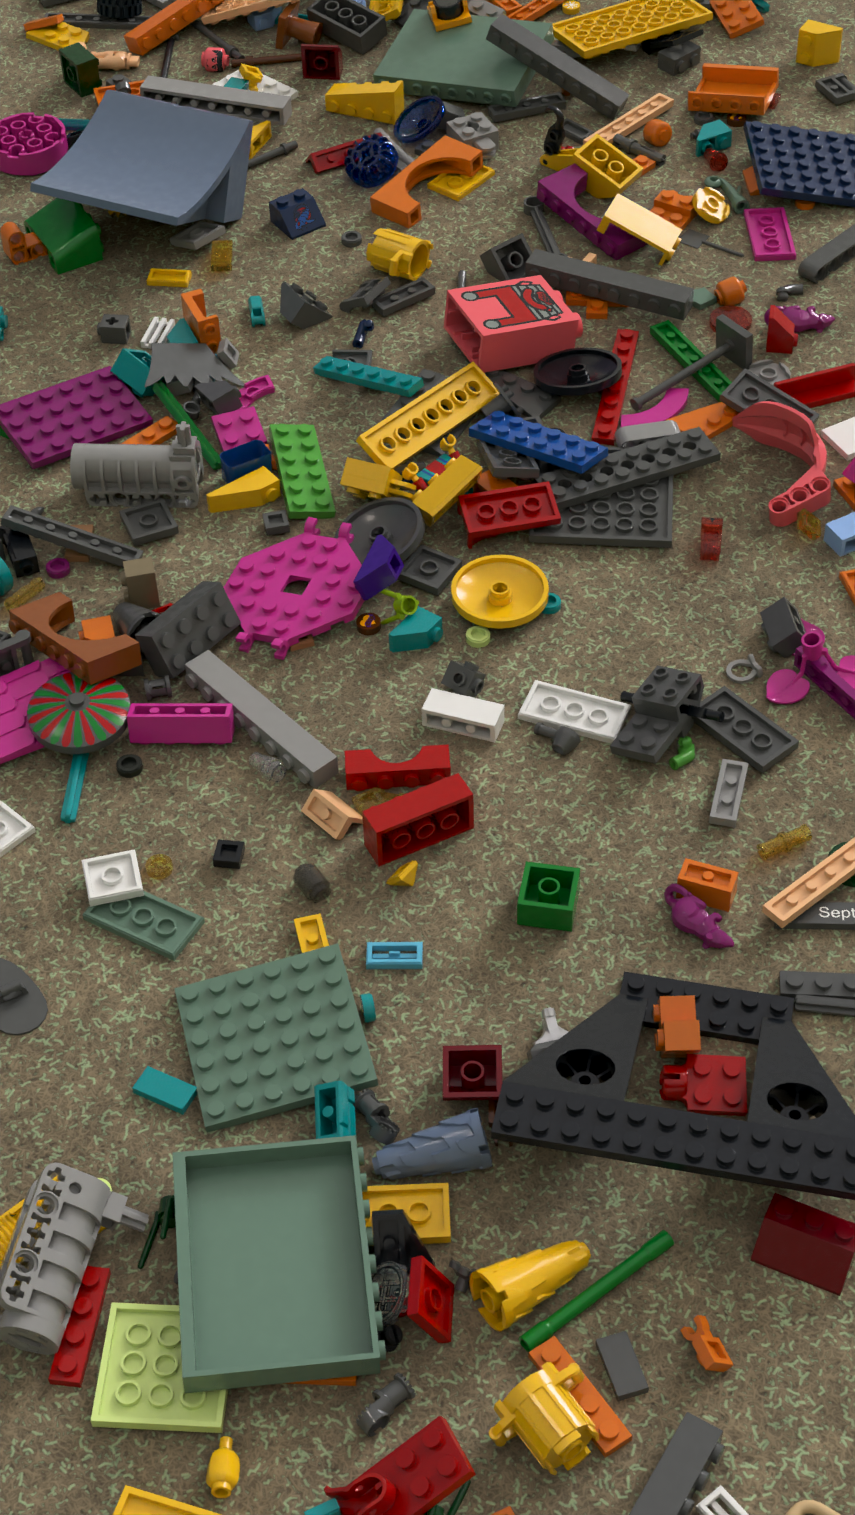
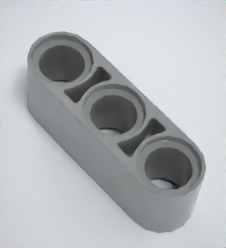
(642, 433)

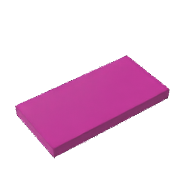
(769, 234)

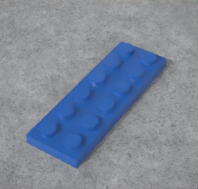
(538, 441)

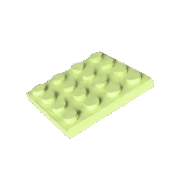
(143, 1375)

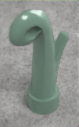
(735, 196)

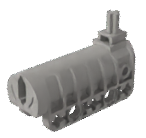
(140, 471)

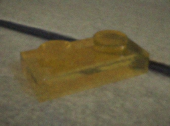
(222, 255)

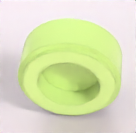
(478, 636)

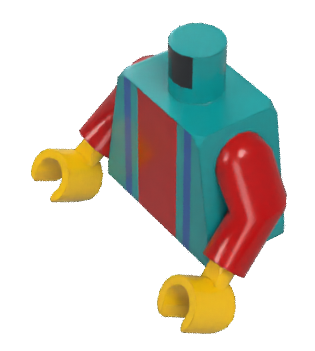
(420, 479)

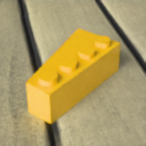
(369, 101)

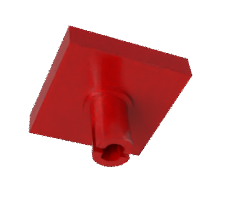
(430, 1300)

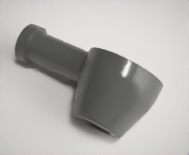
(563, 738)

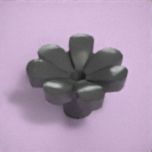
(463, 1273)

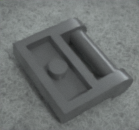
(836, 88)
(366, 294)
(8, 655)

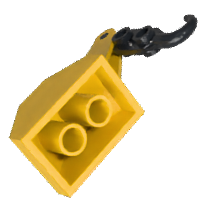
(606, 166)

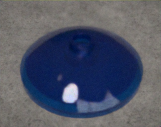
(419, 119)

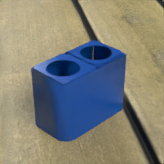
(244, 459)

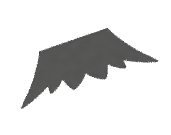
(185, 362)

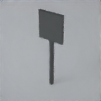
(696, 239)

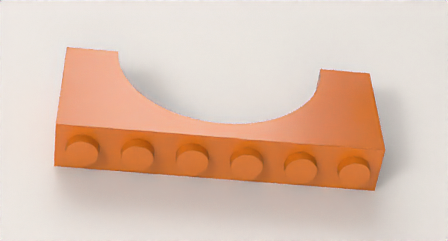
(445, 157)

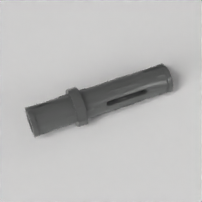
(632, 146)

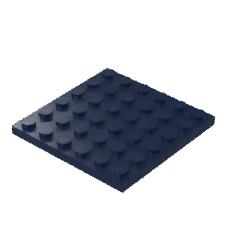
(802, 163)

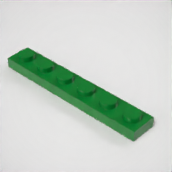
(686, 354)

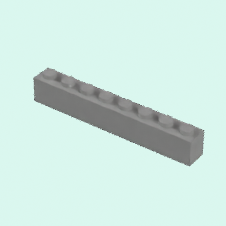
(220, 99)
(262, 719)

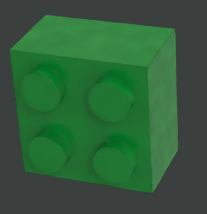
(548, 896)

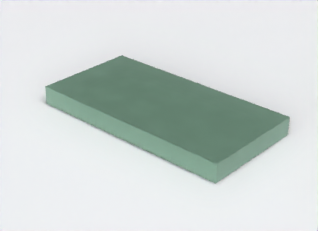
(148, 923)

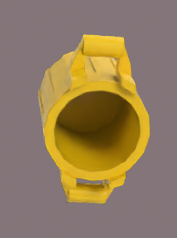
(399, 254)
(547, 1418)

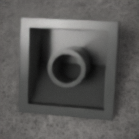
(507, 259)

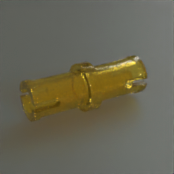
(784, 842)

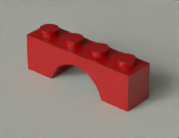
(367, 771)

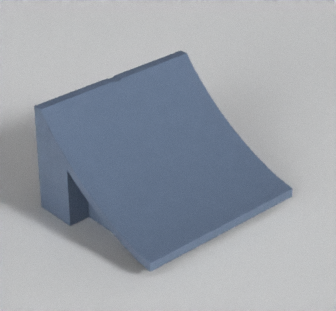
(155, 162)

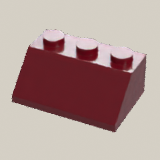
(806, 1244)

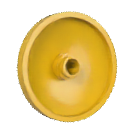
(499, 591)

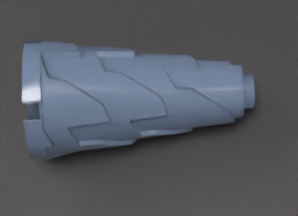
(450, 1146)

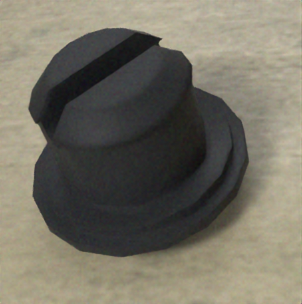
(392, 1335)

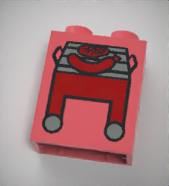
(510, 322)

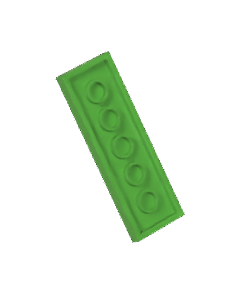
(301, 471)

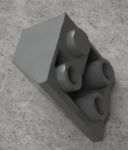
(301, 307)

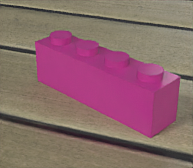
(181, 723)

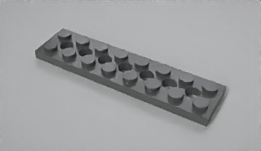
(637, 459)

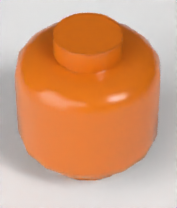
(657, 132)
(730, 291)

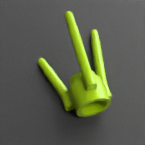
(402, 604)

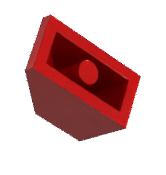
(780, 333)

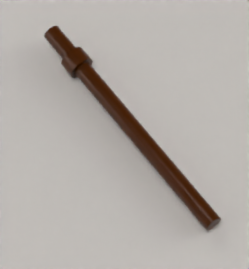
(249, 60)

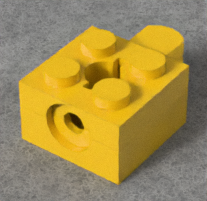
(373, 480)

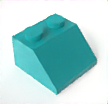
(133, 369)

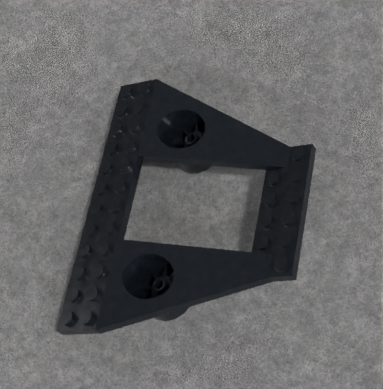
(594, 1119)

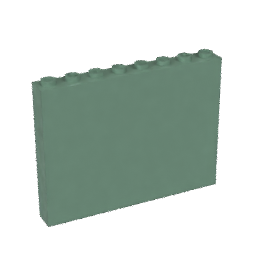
(457, 61)
(275, 1264)

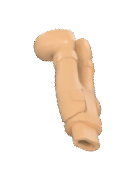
(115, 59)

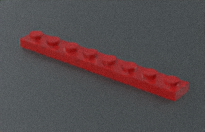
(613, 396)

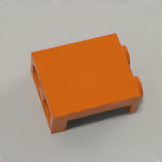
(194, 312)

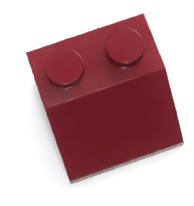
(321, 61)
(472, 1072)

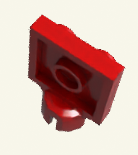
(707, 1084)

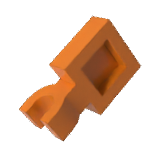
(709, 1349)

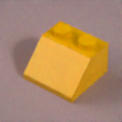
(818, 44)

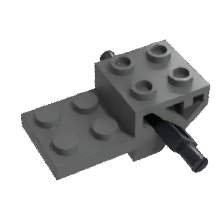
(662, 713)

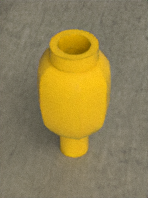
(223, 1469)

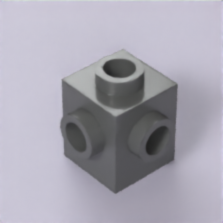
(464, 678)

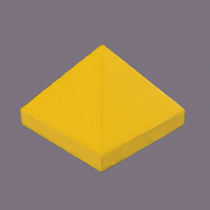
(404, 875)

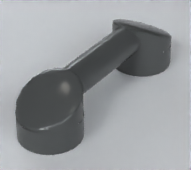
(192, 407)

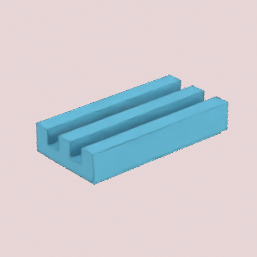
(394, 959)

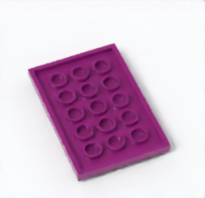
(80, 410)

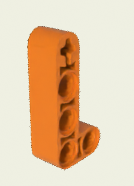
(20, 246)

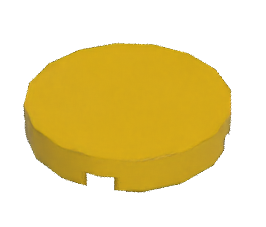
(710, 205)

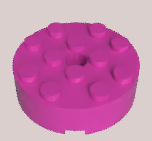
(31, 143)

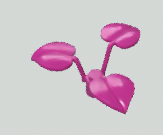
(788, 687)

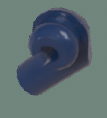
(361, 333)

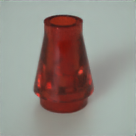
(716, 160)

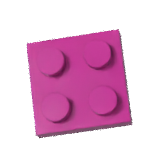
(237, 428)

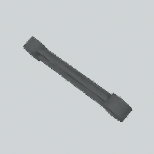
(534, 208)

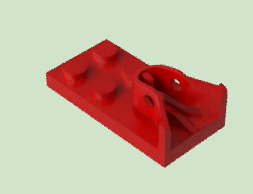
(507, 510)
(409, 1477)

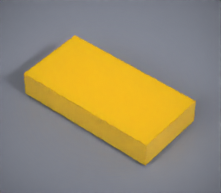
(169, 277)

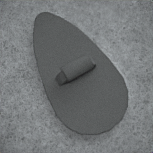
(21, 1001)

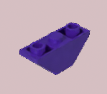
(379, 568)

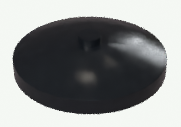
(577, 371)

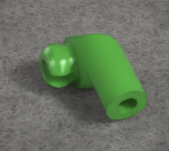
(685, 755)

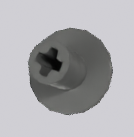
(502, 402)

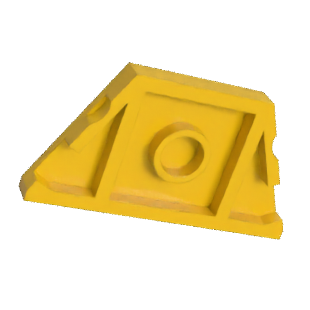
(58, 35)

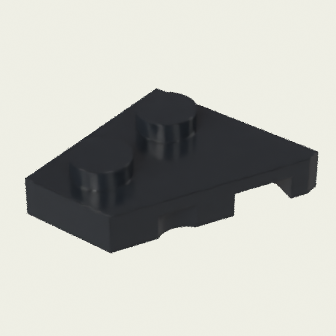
(396, 1239)

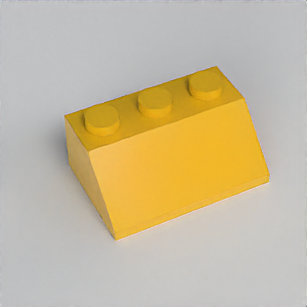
(445, 488)

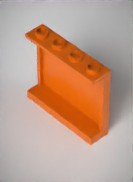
(734, 89)

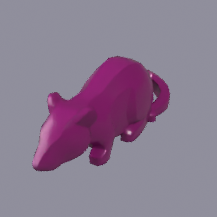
(804, 319)
(690, 917)

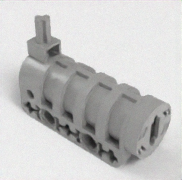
(57, 1256)

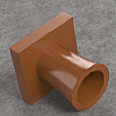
(294, 27)

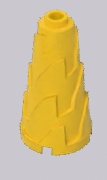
(520, 1283)

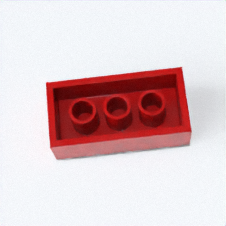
(418, 819)

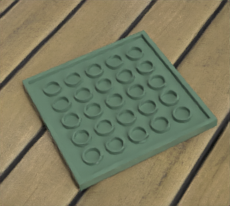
(272, 1036)

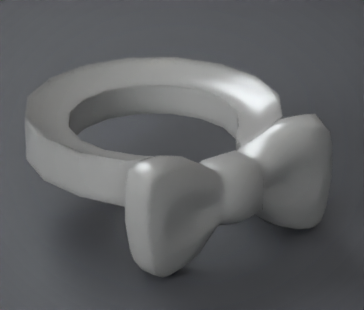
(750, 662)

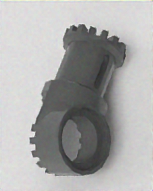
(376, 1116)
(386, 1400)

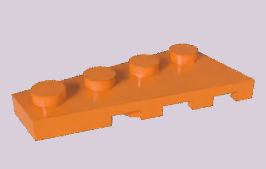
(711, 419)

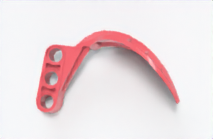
(795, 433)

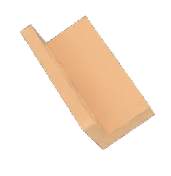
(330, 813)

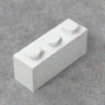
(463, 715)

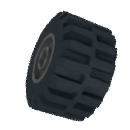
(119, 8)

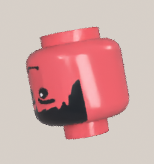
(214, 59)

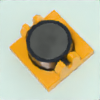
(448, 13)

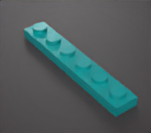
(368, 376)

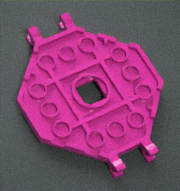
(285, 617)

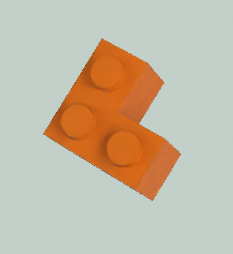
(678, 1026)

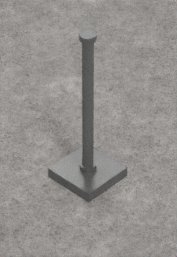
(731, 341)

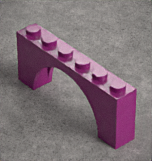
(560, 195)

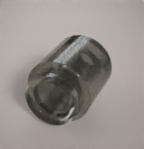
(312, 882)

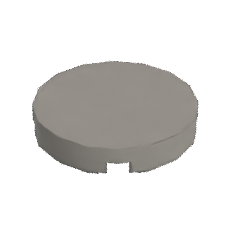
(770, 371)

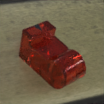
(710, 538)

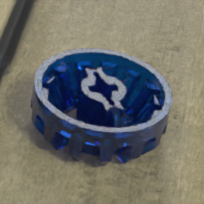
(376, 161)

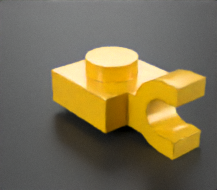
(252, 74)

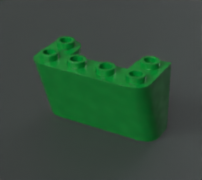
(67, 234)

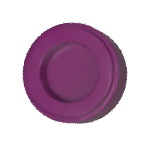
(58, 568)

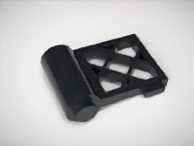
(668, 40)

